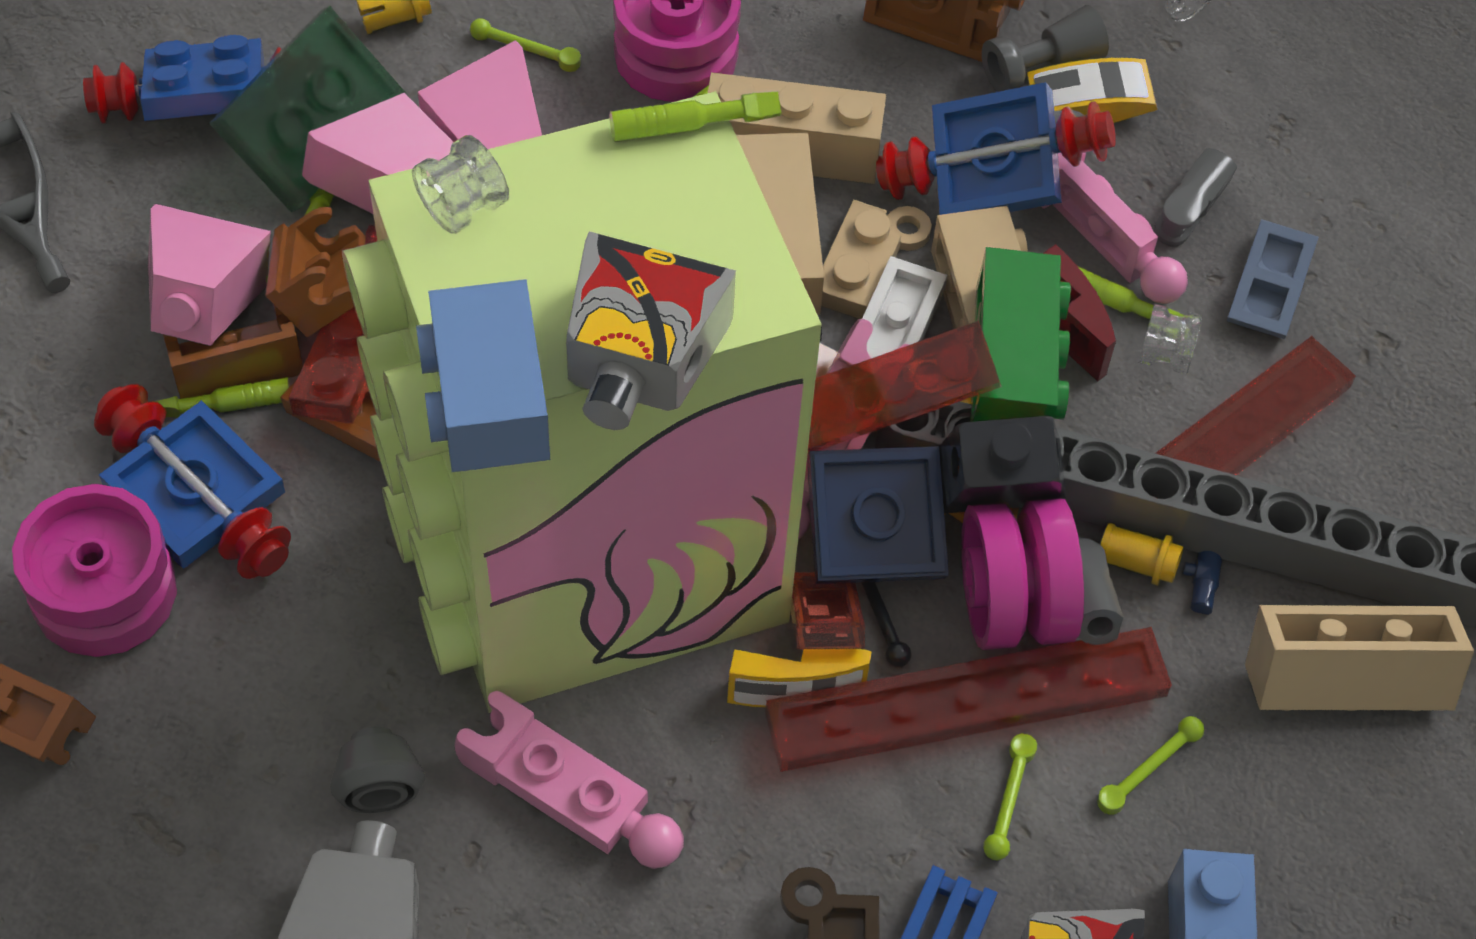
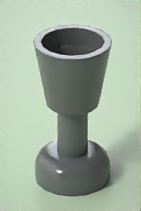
(1071, 39)

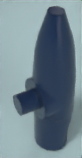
(1205, 579)

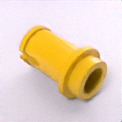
(393, 12)
(1142, 553)

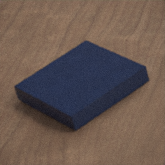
(877, 515)

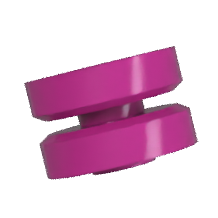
(675, 44)
(95, 570)
(1022, 573)

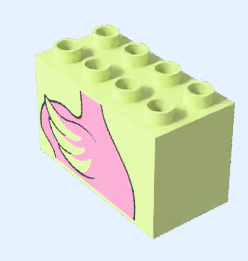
(629, 534)

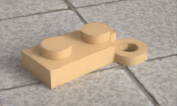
(862, 253)

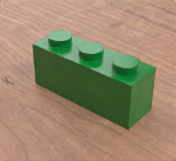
(1020, 317)

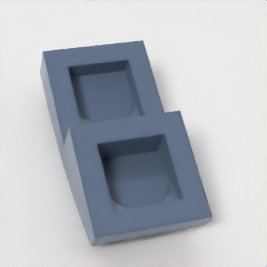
(1272, 279)

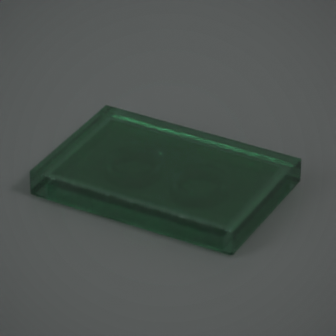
(305, 86)

